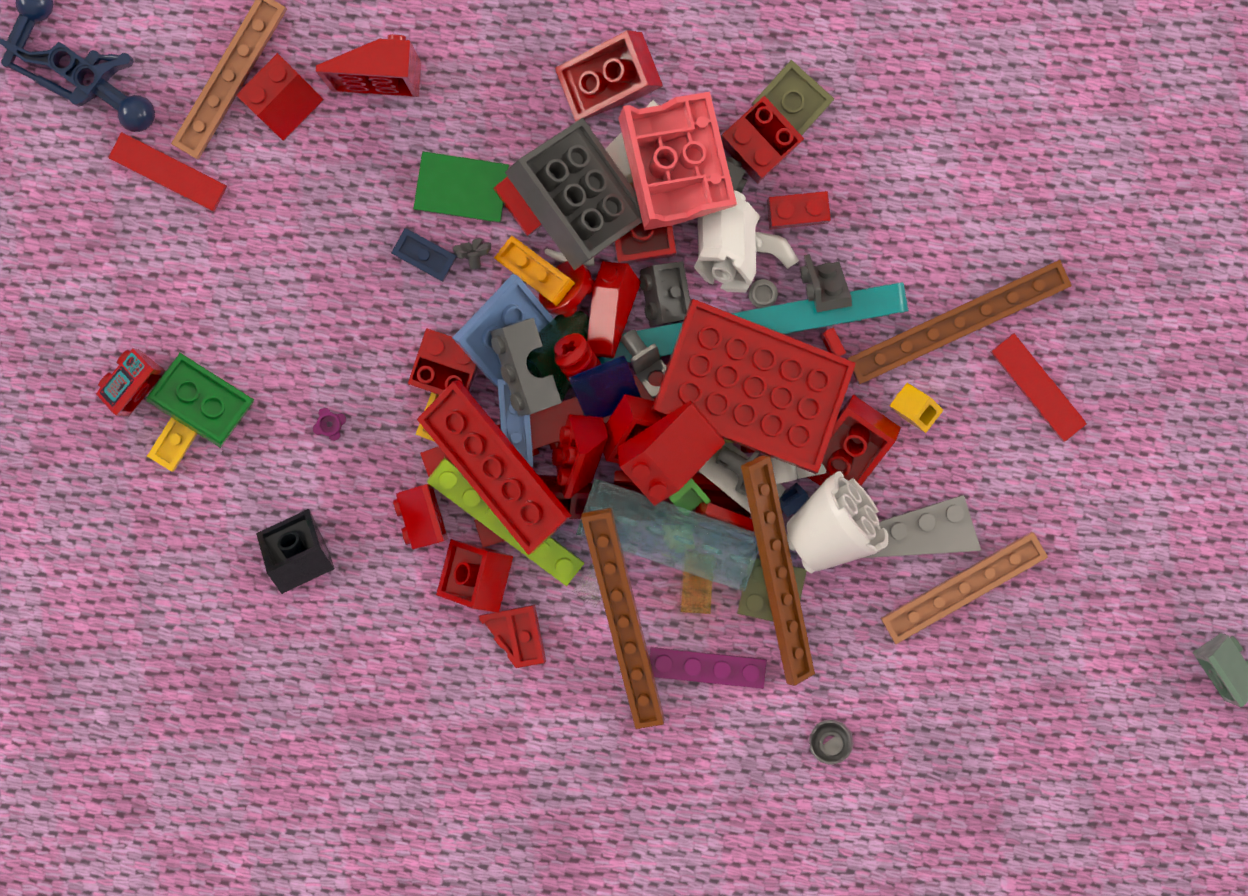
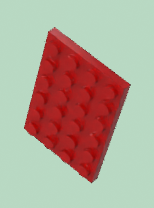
(756, 385)

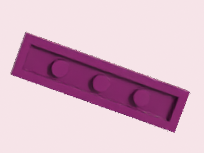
(708, 667)

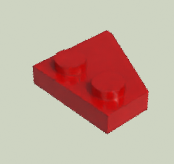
(518, 634)

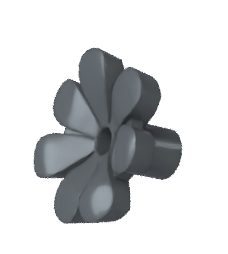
(472, 252)

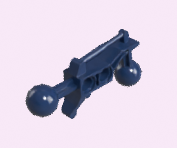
(134, 111)

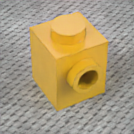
(916, 407)

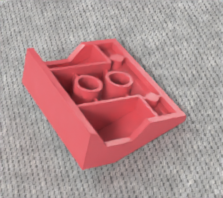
(676, 160)

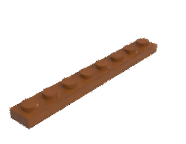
(960, 321)
(778, 569)
(623, 617)

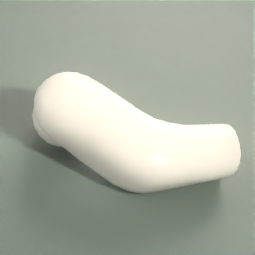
(777, 246)

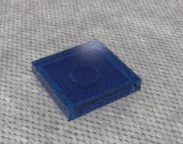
(603, 387)

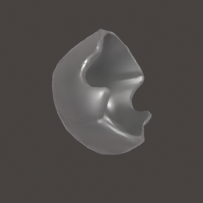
(837, 748)

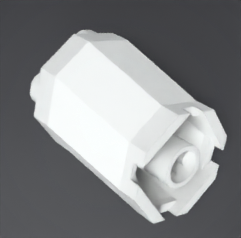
(728, 246)

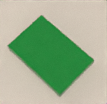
(459, 187)
(200, 400)

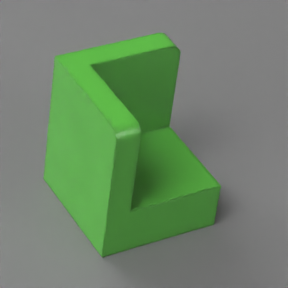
(689, 496)

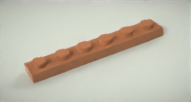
(228, 77)
(964, 587)

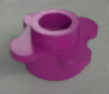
(321, 426)

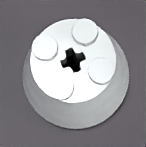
(836, 525)

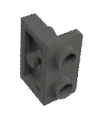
(825, 285)
(665, 293)

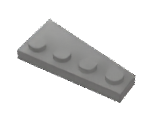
(931, 530)

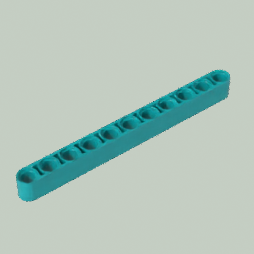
(791, 317)

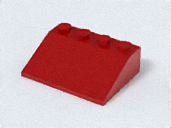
(375, 68)

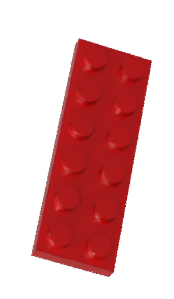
(493, 467)

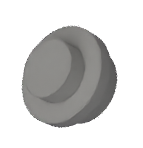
(763, 293)

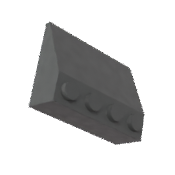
(577, 193)

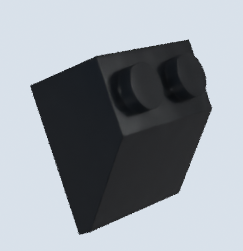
(294, 551)

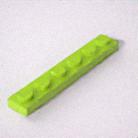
(549, 556)

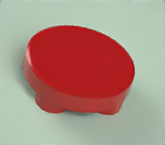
(582, 287)

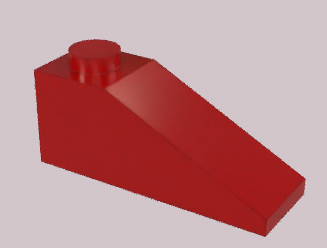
(611, 306)

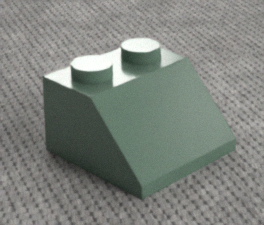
(1225, 668)

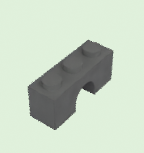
(513, 346)

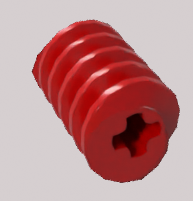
(574, 355)

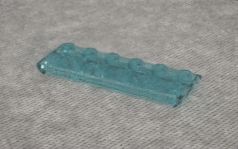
(677, 536)

